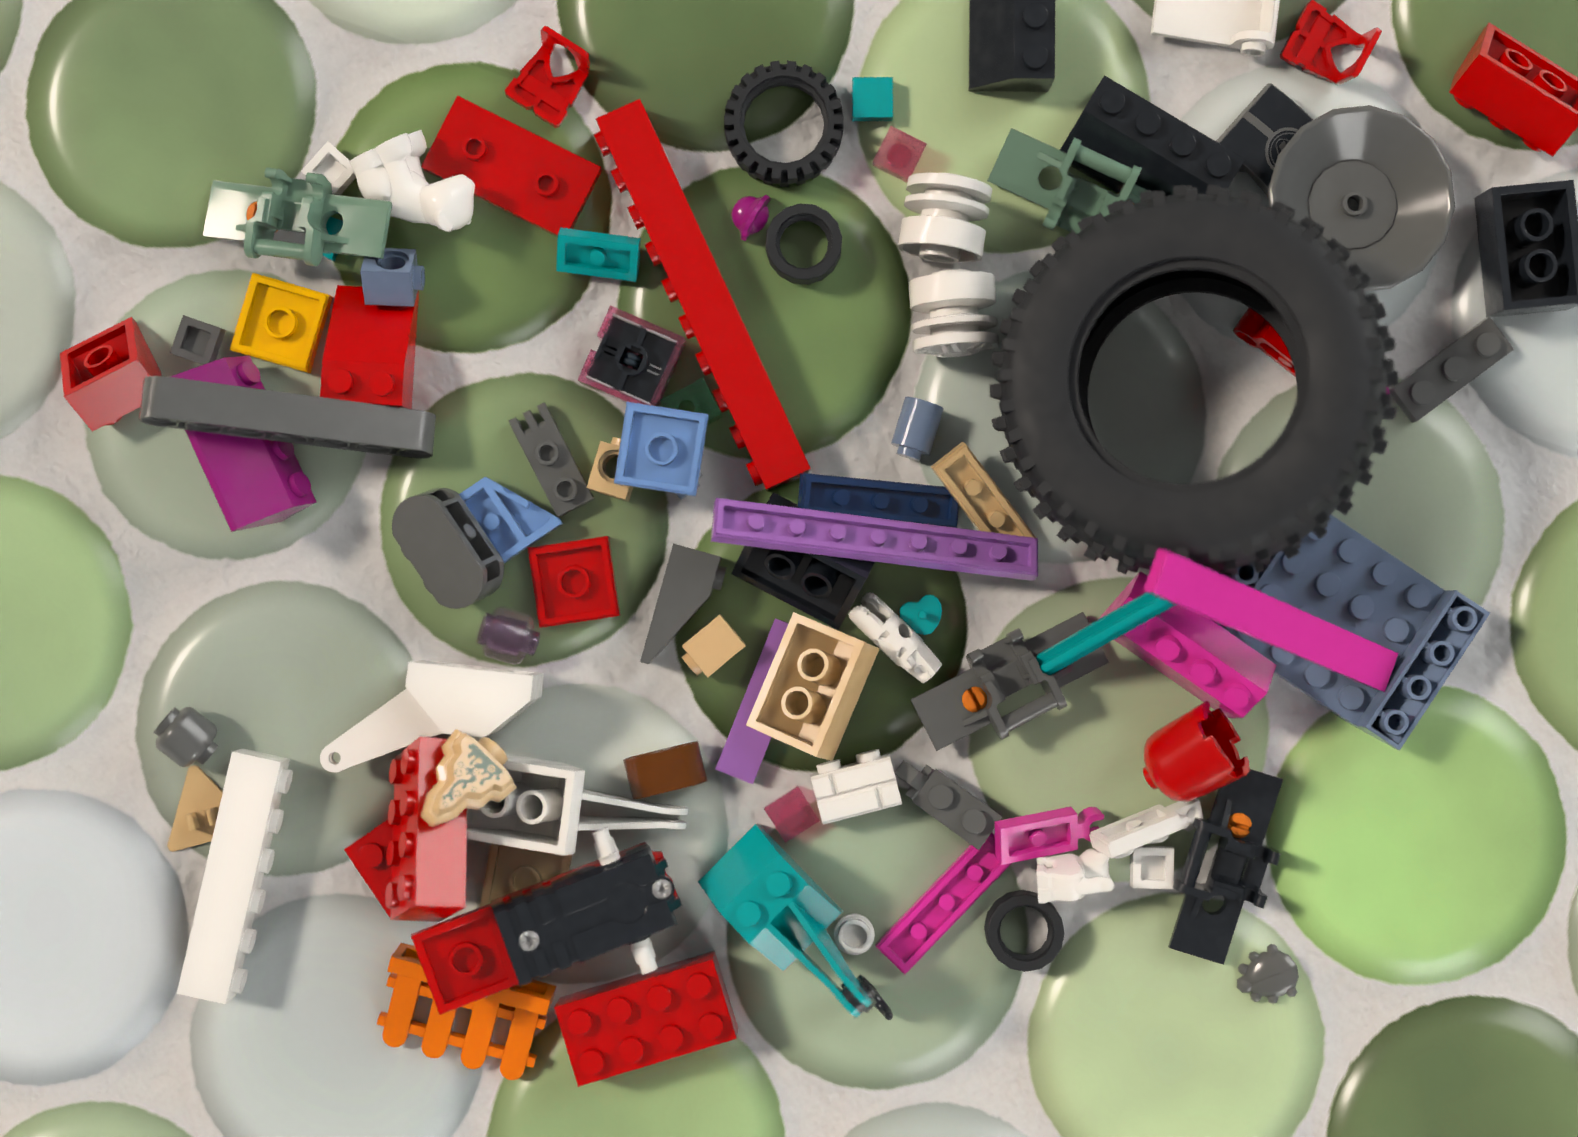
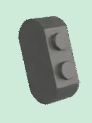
(447, 547)

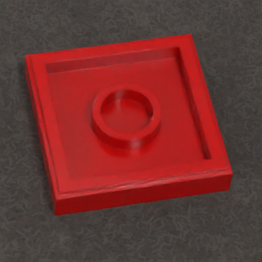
(574, 581)

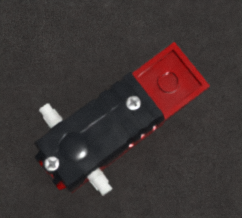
(551, 925)

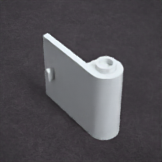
(1225, 23)

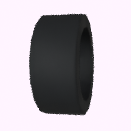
(794, 214)
(1040, 957)

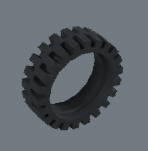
(791, 76)

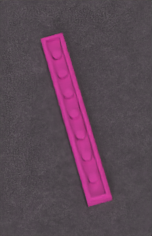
(1269, 620)

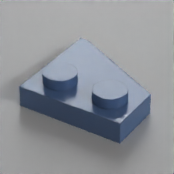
(507, 518)

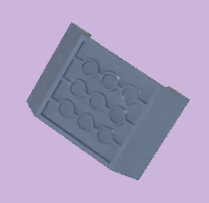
(1379, 599)

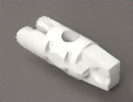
(894, 637)

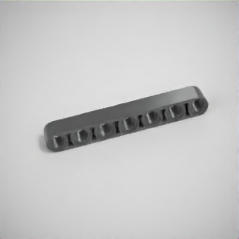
(286, 417)

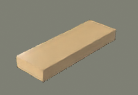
(978, 493)

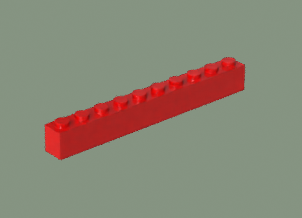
(702, 295)

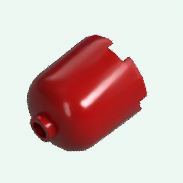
(1194, 755)

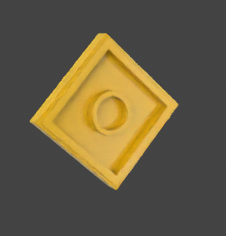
(281, 323)

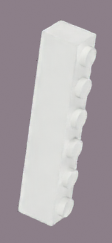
(234, 876)

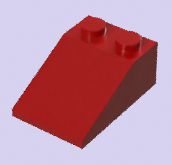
(369, 351)

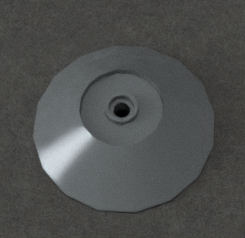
(1390, 172)

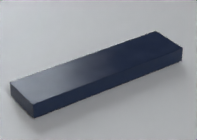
(878, 499)

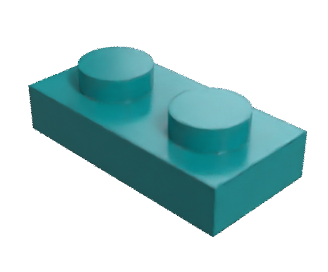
(598, 254)

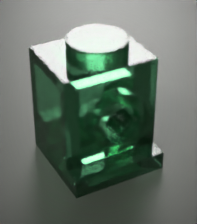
(699, 395)

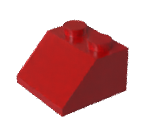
(107, 374)

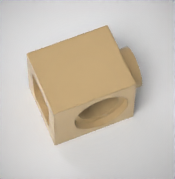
(599, 479)
(712, 647)

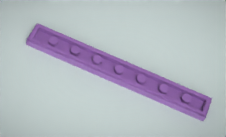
(874, 539)

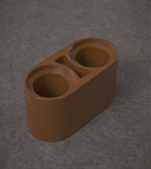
(665, 770)

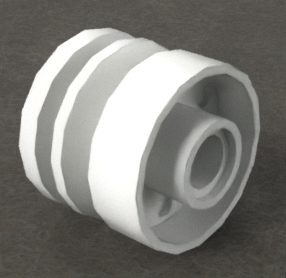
(945, 208)
(953, 307)

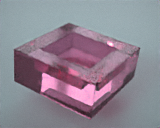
(899, 154)
(791, 813)

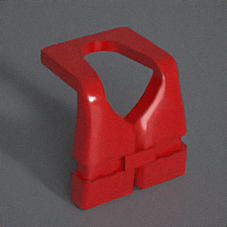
(1316, 36)
(540, 90)

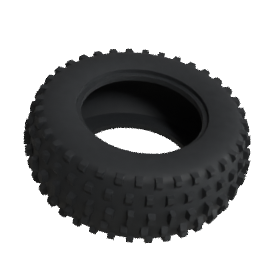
(1194, 247)

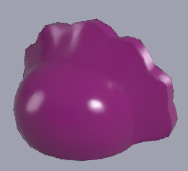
(750, 215)

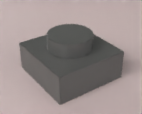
(197, 341)

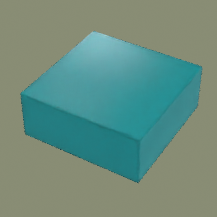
(872, 99)

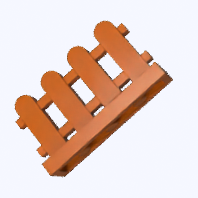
(526, 1004)

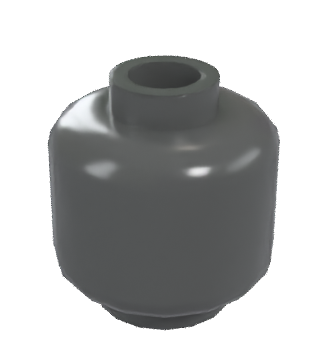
(186, 737)

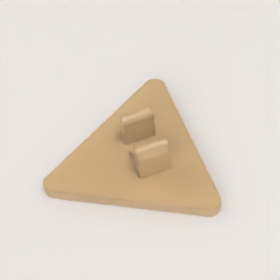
(196, 811)

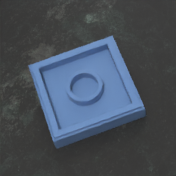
(661, 449)

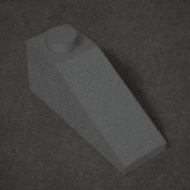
(684, 590)

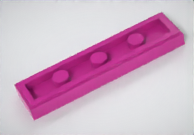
(941, 905)

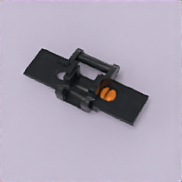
(1237, 869)

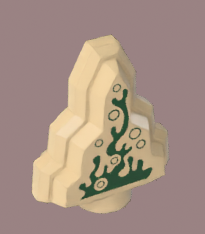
(467, 778)

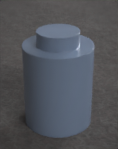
(916, 428)

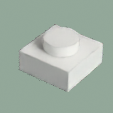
(333, 166)
(1152, 867)

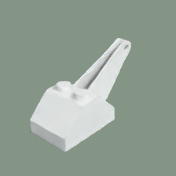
(437, 702)
(546, 809)

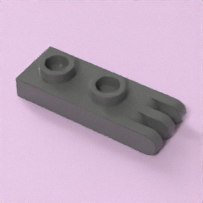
(552, 462)

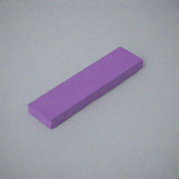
(745, 745)

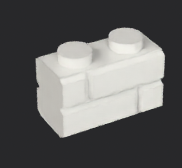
(855, 787)

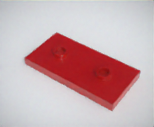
(512, 167)

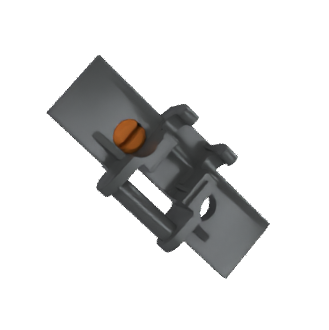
(994, 673)

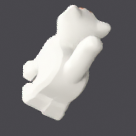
(1072, 876)

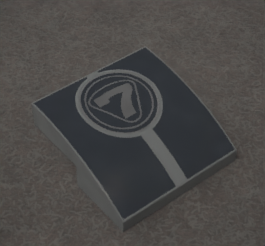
(1263, 132)

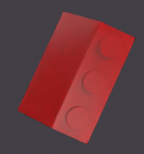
(1518, 90)

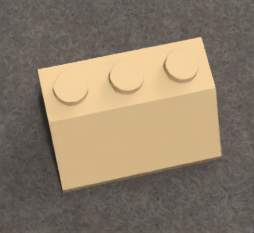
(812, 687)

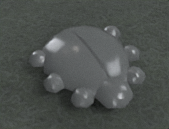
(1268, 975)

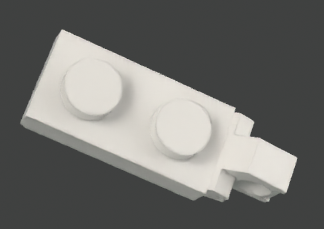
(1145, 827)

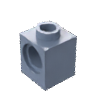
(393, 278)

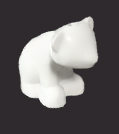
(395, 175)

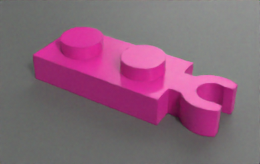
(1043, 833)

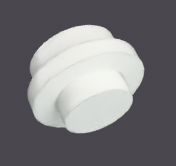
(854, 934)

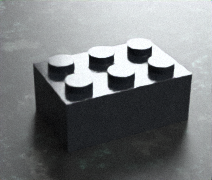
(1528, 248)

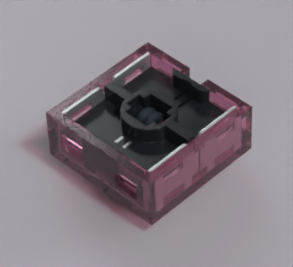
(617, 365)

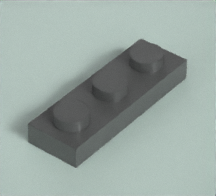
(1451, 369)

